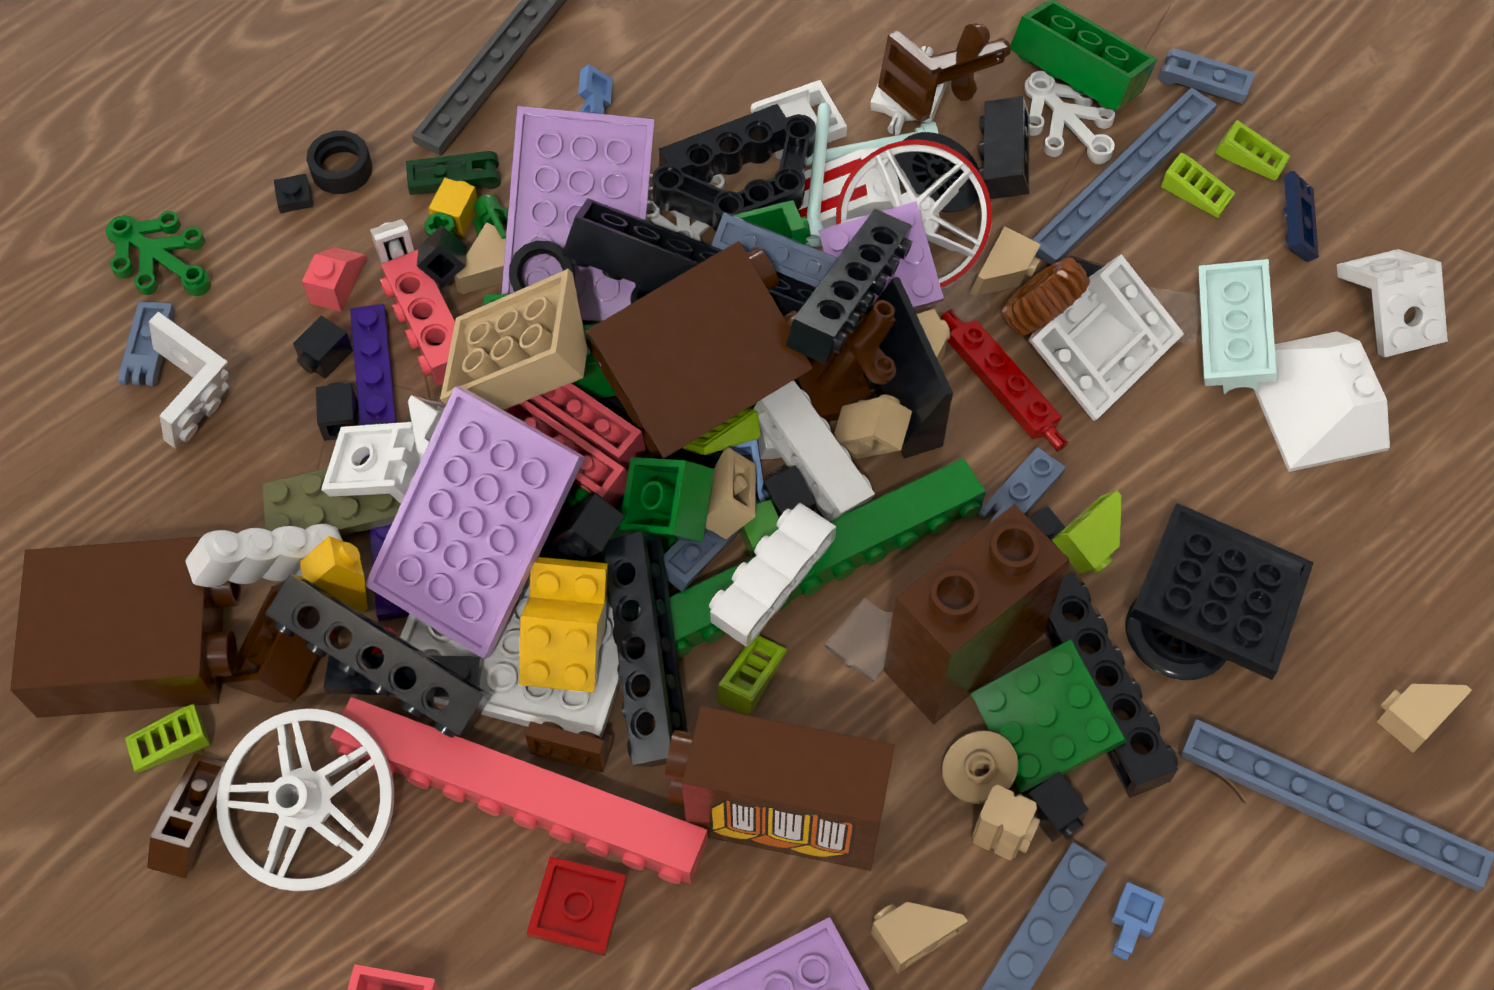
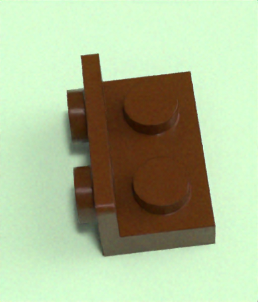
(580, 749)

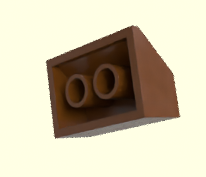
(271, 661)

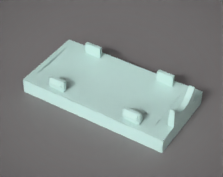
(1237, 324)

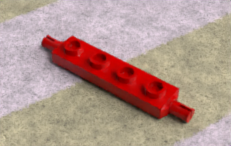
(1005, 380)

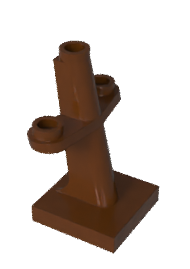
(913, 76)
(841, 378)

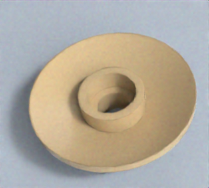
(970, 756)

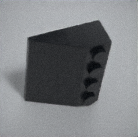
(918, 376)

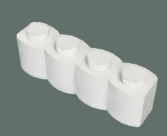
(254, 554)
(772, 574)

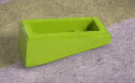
(1233, 149)
(1196, 173)
(733, 432)
(743, 695)
(184, 745)

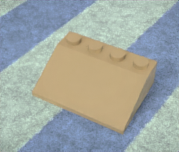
(519, 344)

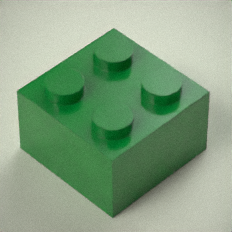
(667, 498)

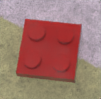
(577, 906)

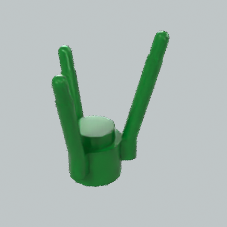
(490, 211)

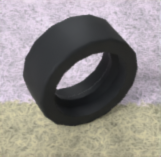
(333, 143)
(529, 250)

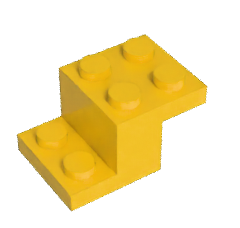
(563, 624)

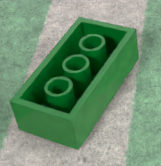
(1082, 54)

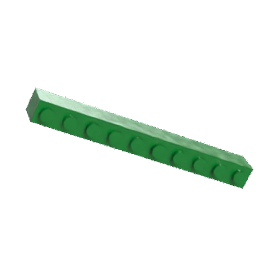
(860, 538)

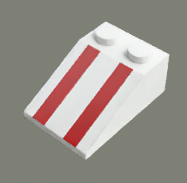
(867, 195)

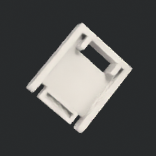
(800, 102)

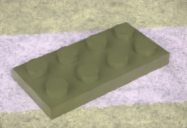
(302, 503)

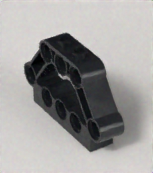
(691, 163)

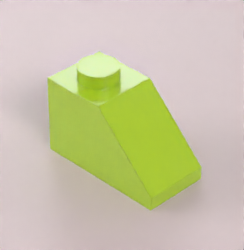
(1093, 534)

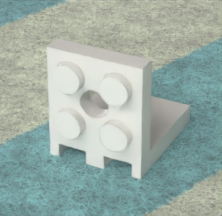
(1398, 283)
(205, 389)
(386, 471)

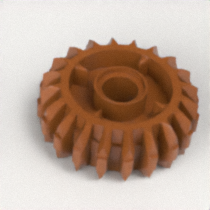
(1045, 296)

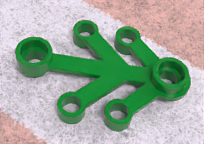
(126, 231)

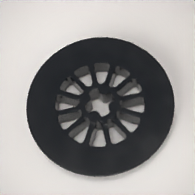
(922, 166)
(1166, 661)

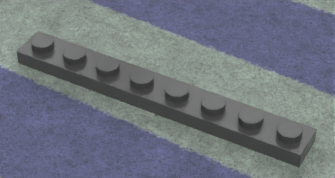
(483, 74)

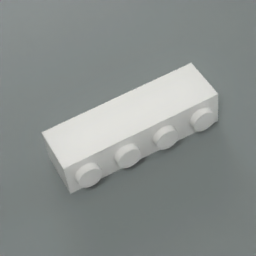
(808, 443)

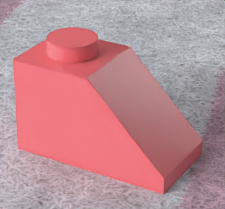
(332, 277)

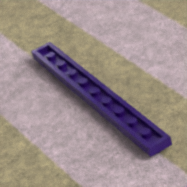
(375, 405)

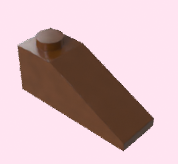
(186, 818)

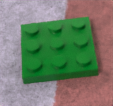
(1049, 715)

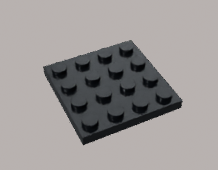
(1223, 591)

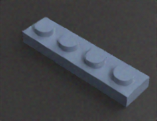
(784, 253)

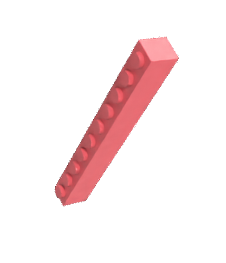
(529, 794)

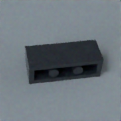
(1005, 147)
(582, 530)

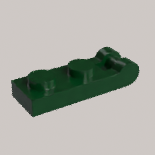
(429, 173)

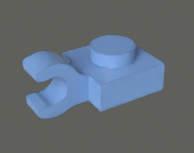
(596, 89)
(1137, 914)

